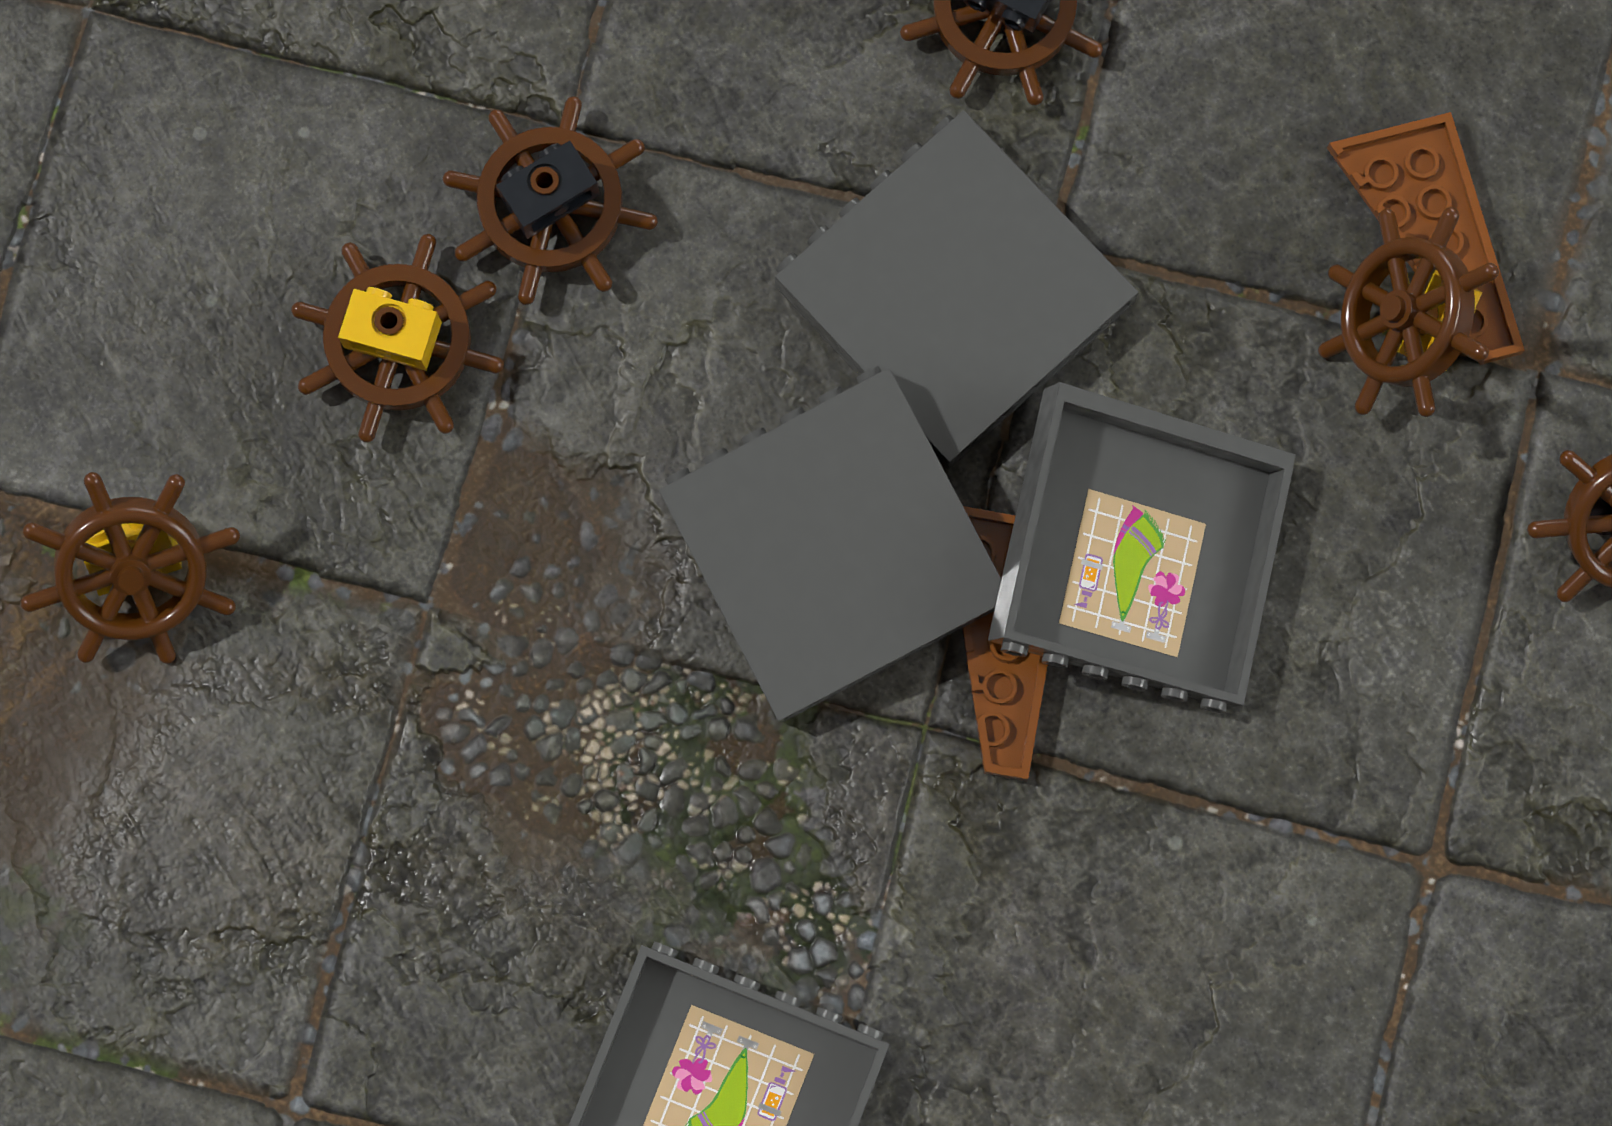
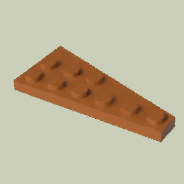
(1417, 175)
(1003, 686)

